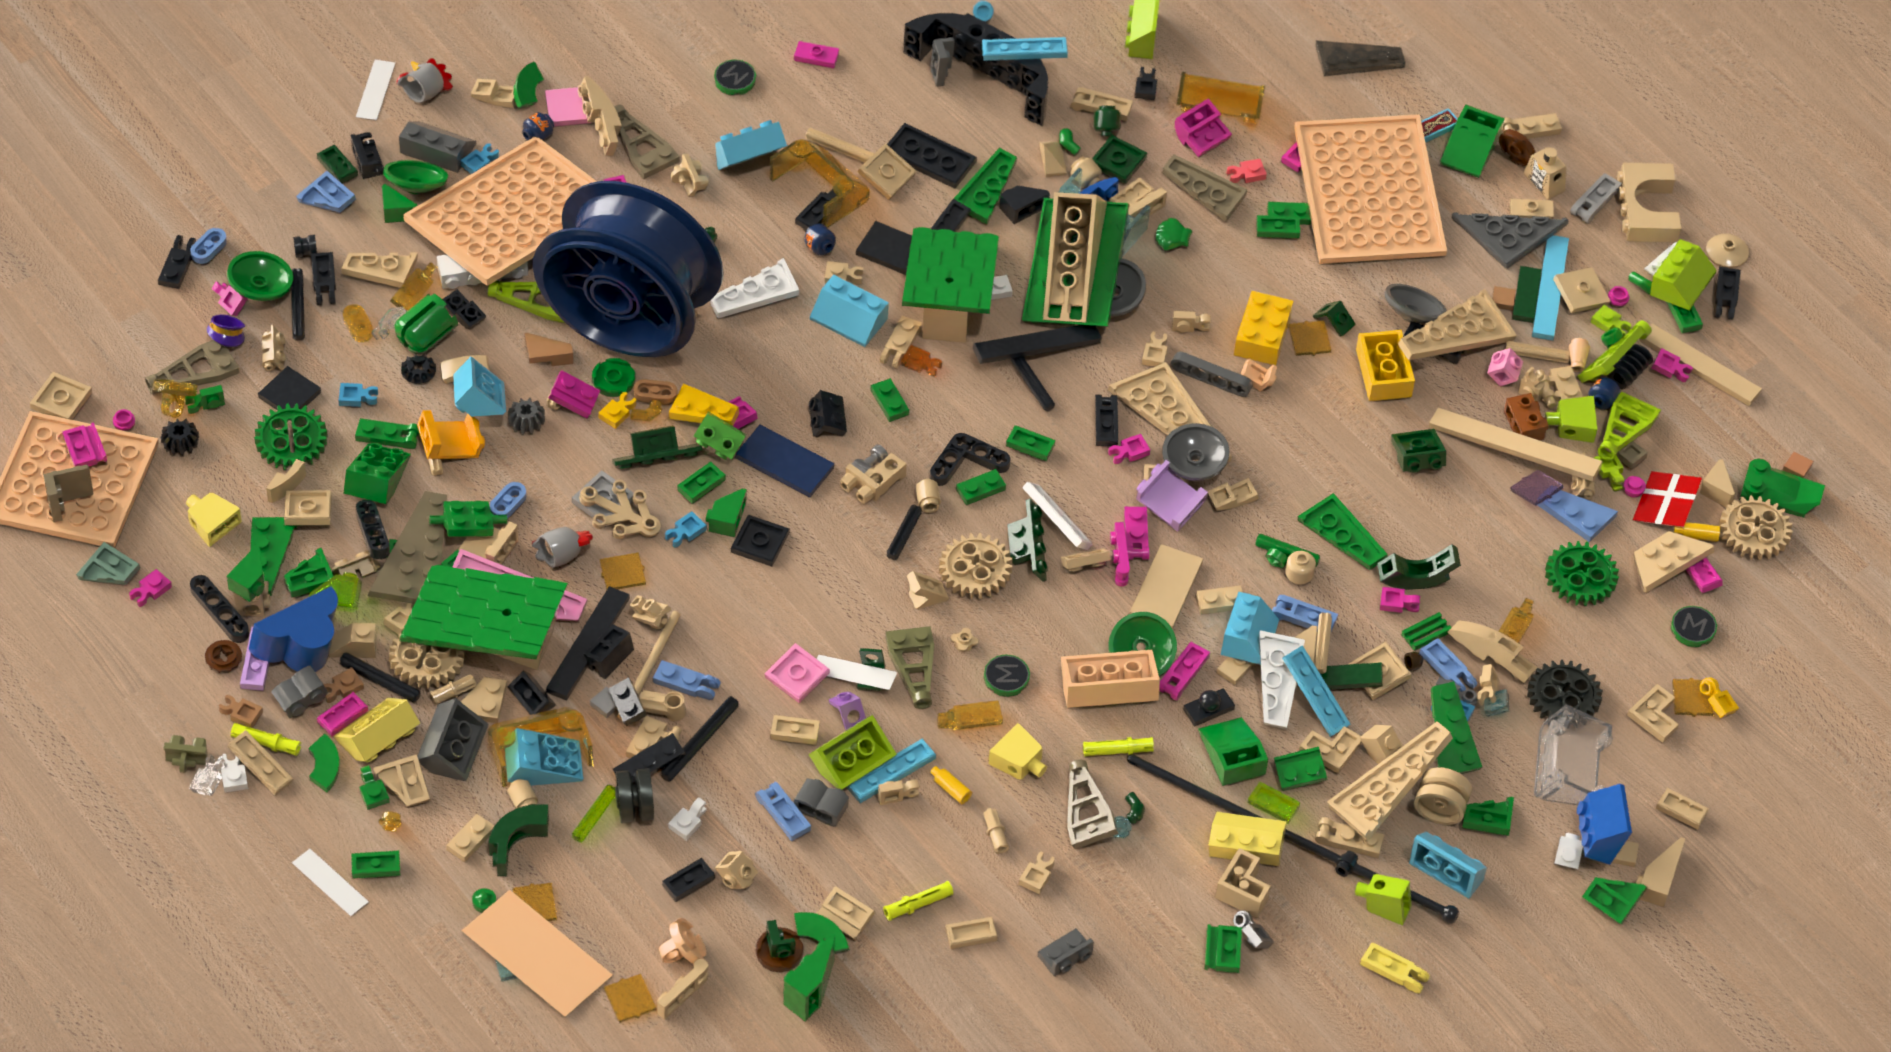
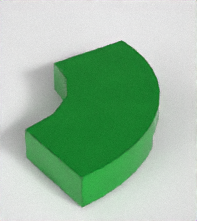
(525, 85)
(326, 763)
(819, 928)

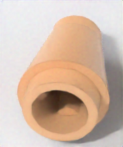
(1579, 353)

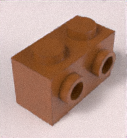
(1525, 416)

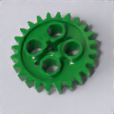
(269, 438)
(1588, 570)

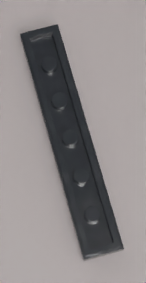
(1036, 343)
(575, 663)

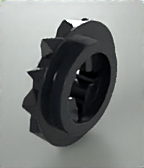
(416, 375)

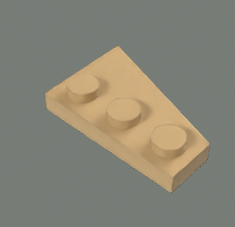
(388, 270)

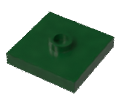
(1119, 158)

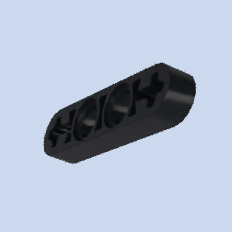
(375, 528)
(218, 609)

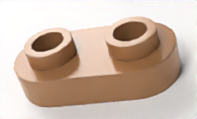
(649, 390)

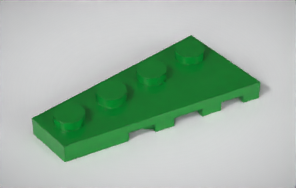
(985, 187)
(1340, 528)
(273, 540)
(1461, 751)

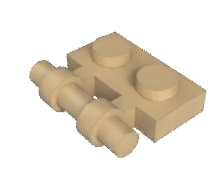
(1564, 385)
(648, 734)

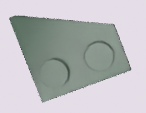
(108, 566)

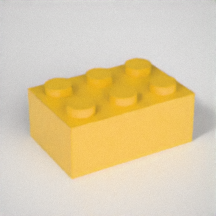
(1263, 328)
(1384, 365)

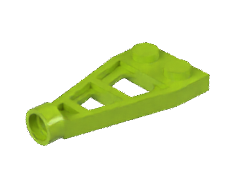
(530, 305)
(1605, 361)
(1633, 409)

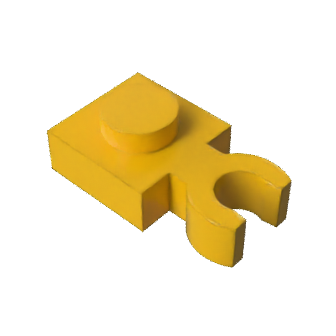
(617, 412)

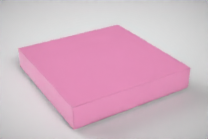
(565, 107)
(797, 673)

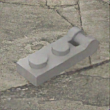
(1596, 197)

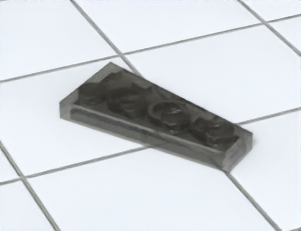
(1351, 58)

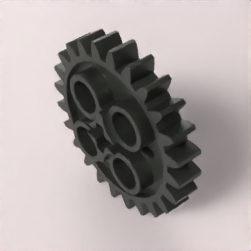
(1563, 692)

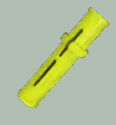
(275, 742)
(1118, 746)
(909, 904)

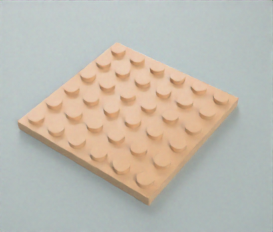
(85, 519)

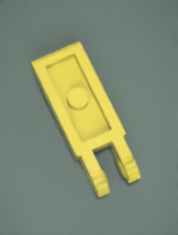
(1394, 967)

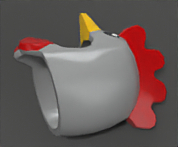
(428, 80)
(564, 545)

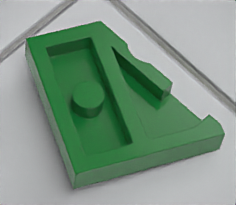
(308, 574)
(1489, 816)
(1614, 897)

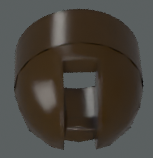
(1413, 660)

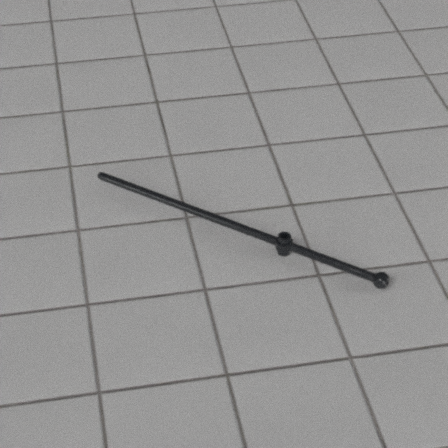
(1345, 863)

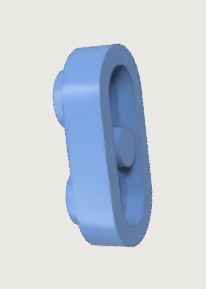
(206, 248)
(506, 502)

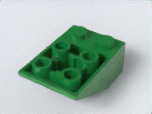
(1472, 141)
(375, 473)
(1234, 751)
(808, 982)

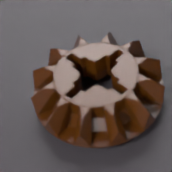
(231, 651)

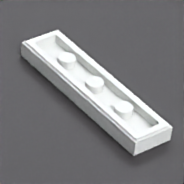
(1057, 515)

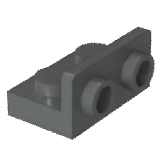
(941, 59)
(1066, 952)

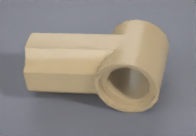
(662, 704)

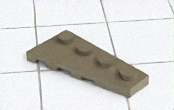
(1208, 188)

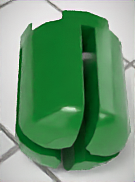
(425, 324)

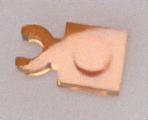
(919, 359)

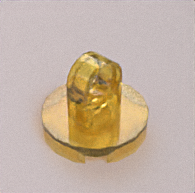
(175, 393)

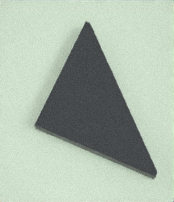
(1509, 236)

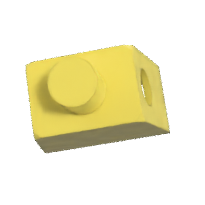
(212, 517)
(1018, 754)

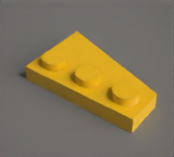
(694, 405)

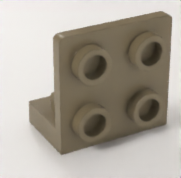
(66, 486)

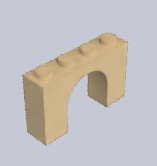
(1639, 222)

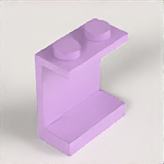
(1170, 496)

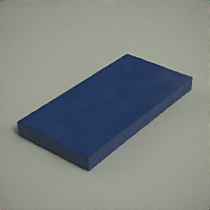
(784, 460)

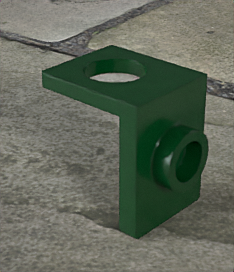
(1337, 316)
(879, 663)

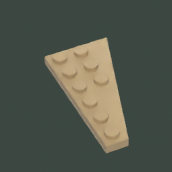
(1461, 328)
(1159, 399)
(1379, 791)

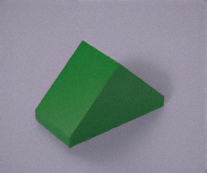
(395, 205)

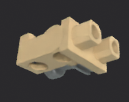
(873, 481)

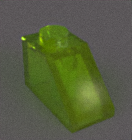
(346, 587)

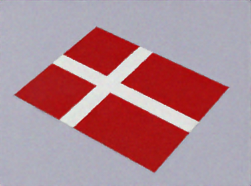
(1667, 499)

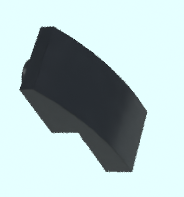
(466, 312)

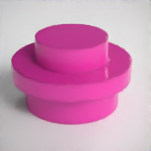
(1618, 296)
(123, 420)
(1634, 486)

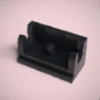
(366, 155)
(609, 650)

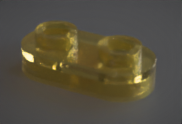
(355, 319)

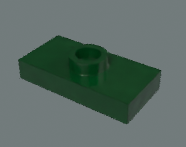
(337, 164)

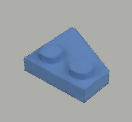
(327, 193)

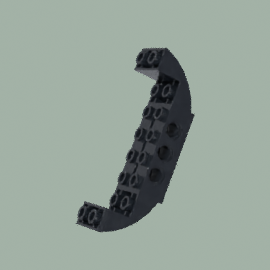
(968, 31)

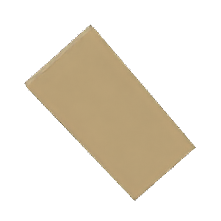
(1167, 583)

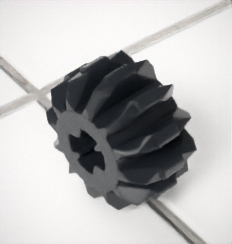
(180, 437)

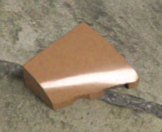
(547, 349)

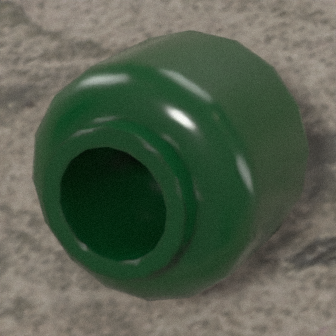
(1107, 120)

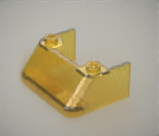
(1227, 96)
(849, 188)
(550, 722)

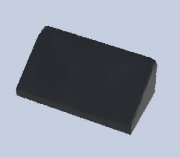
(531, 694)

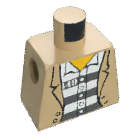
(1547, 172)

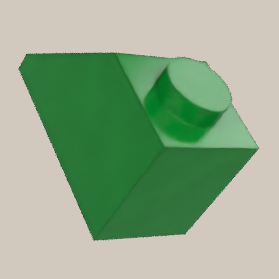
(727, 513)
(247, 576)

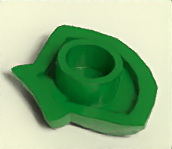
(1172, 234)

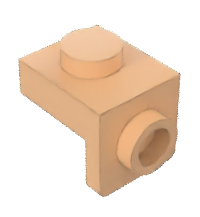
(1259, 375)

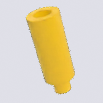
(1699, 531)
(951, 785)

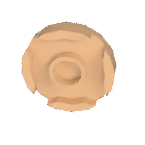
(682, 943)

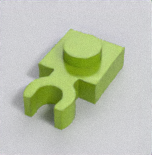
(1607, 319)

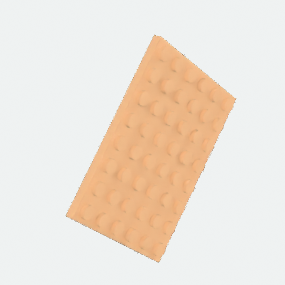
(1370, 189)
(500, 211)

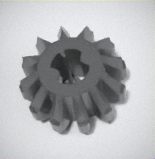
(526, 416)

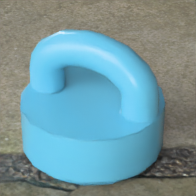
(983, 10)

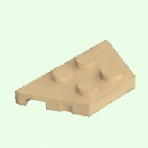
(1668, 557)

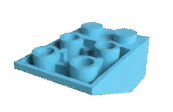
(543, 758)

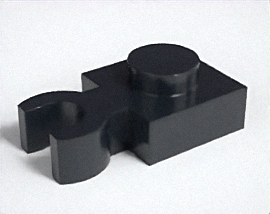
(1146, 85)

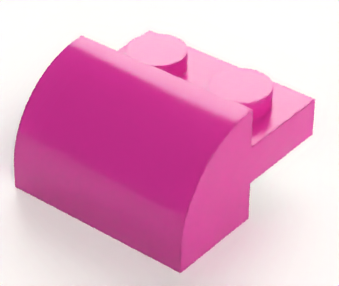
(1201, 128)

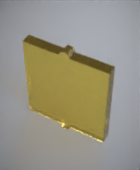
(1310, 338)
(623, 571)
(1690, 699)
(540, 898)
(629, 998)

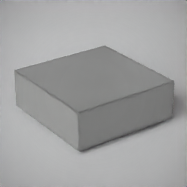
(604, 703)

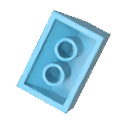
(749, 144)
(849, 311)
(478, 390)
(1242, 632)
(1447, 864)

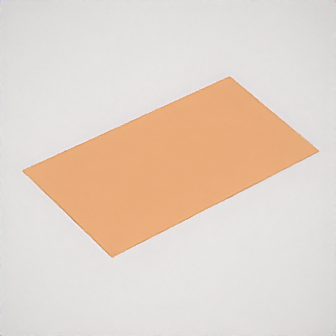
(537, 953)

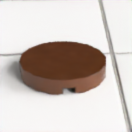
(1516, 146)
(779, 964)

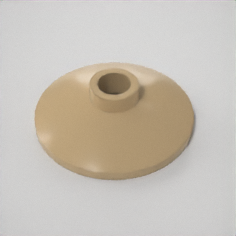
(1727, 250)

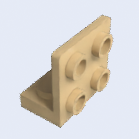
(494, 547)

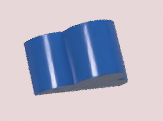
(298, 633)

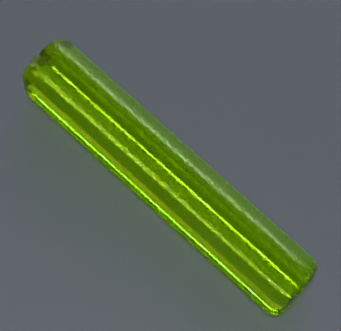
(594, 813)

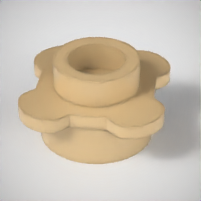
(964, 645)

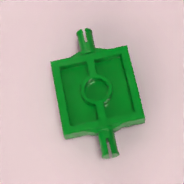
(468, 518)

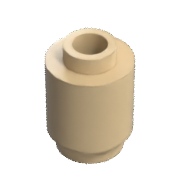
(928, 495)
(522, 793)

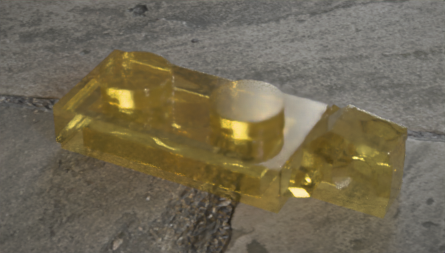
(414, 287)
(1518, 621)
(971, 716)

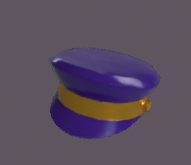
(226, 330)

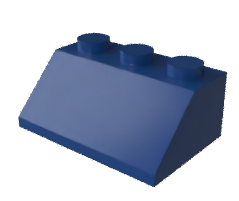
(1604, 823)

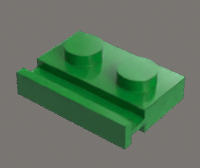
(1300, 768)
(1223, 948)

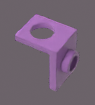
(845, 703)

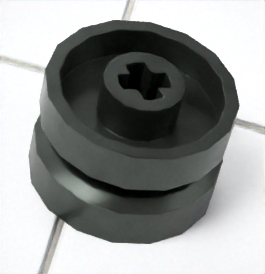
(632, 796)

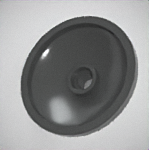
(1130, 288)
(1413, 303)
(1196, 443)

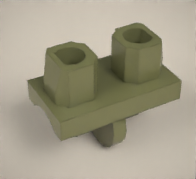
(185, 755)

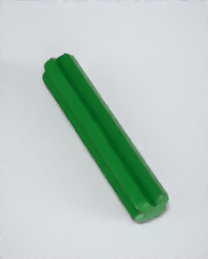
(1268, 542)

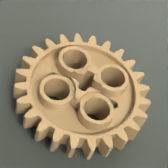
(1755, 527)
(975, 565)
(436, 667)

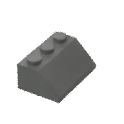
(434, 145)
(452, 740)

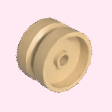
(1443, 796)

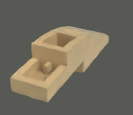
(602, 112)
(1488, 642)

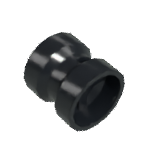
(304, 246)

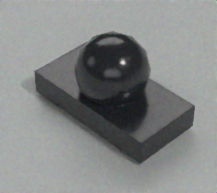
(1208, 706)

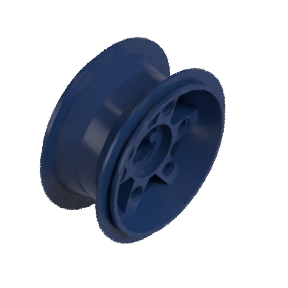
(628, 269)

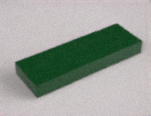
(1526, 294)
(1354, 676)

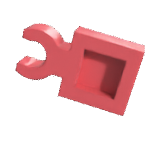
(1248, 170)

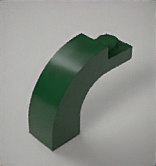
(1419, 574)
(514, 826)

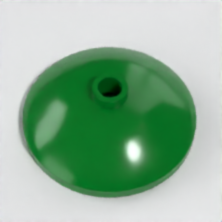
(415, 176)
(259, 275)
(1150, 631)

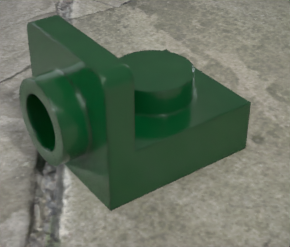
(777, 944)

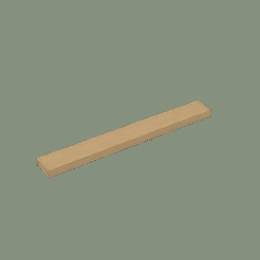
(1515, 444)

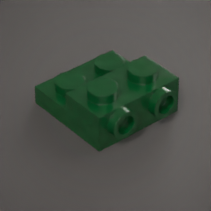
(1419, 450)

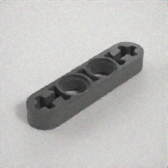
(1233, 382)

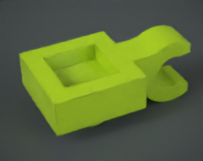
(1613, 470)

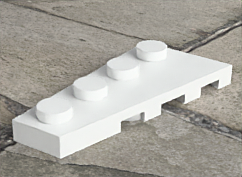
(765, 288)
(1277, 680)

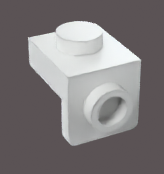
(1569, 851)

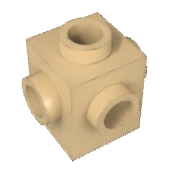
(736, 870)

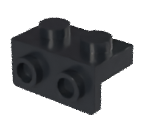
(827, 414)

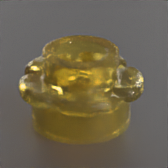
(390, 821)

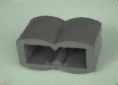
(299, 692)
(821, 802)

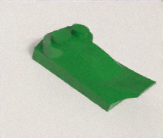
(1790, 491)

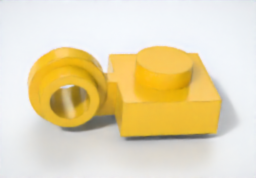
(1721, 701)

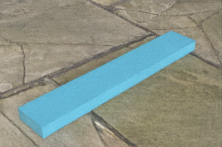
(1549, 294)

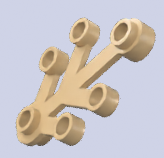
(622, 512)

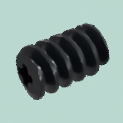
(1631, 366)

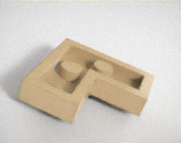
(1650, 715)
(1335, 752)

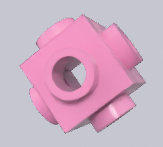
(1505, 367)

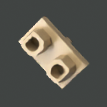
(687, 175)
(650, 612)

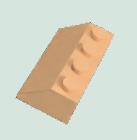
(1110, 678)

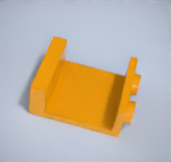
(450, 438)

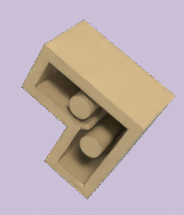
(1240, 887)

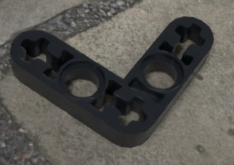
(962, 452)

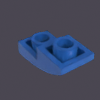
(1104, 189)

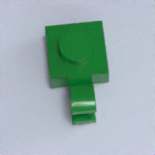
(208, 398)
(372, 791)

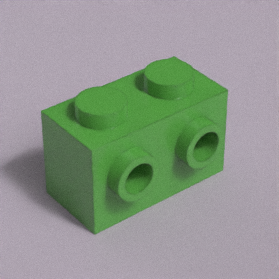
(719, 435)

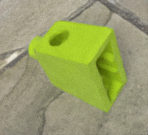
(1575, 419)
(1387, 897)

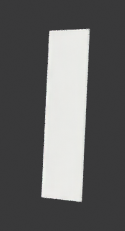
(375, 89)
(858, 672)
(330, 882)

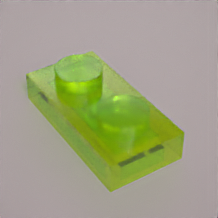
(1274, 802)

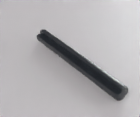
(701, 737)

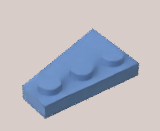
(1579, 514)

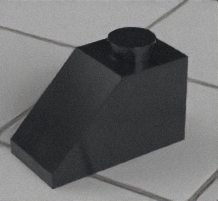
(1022, 202)

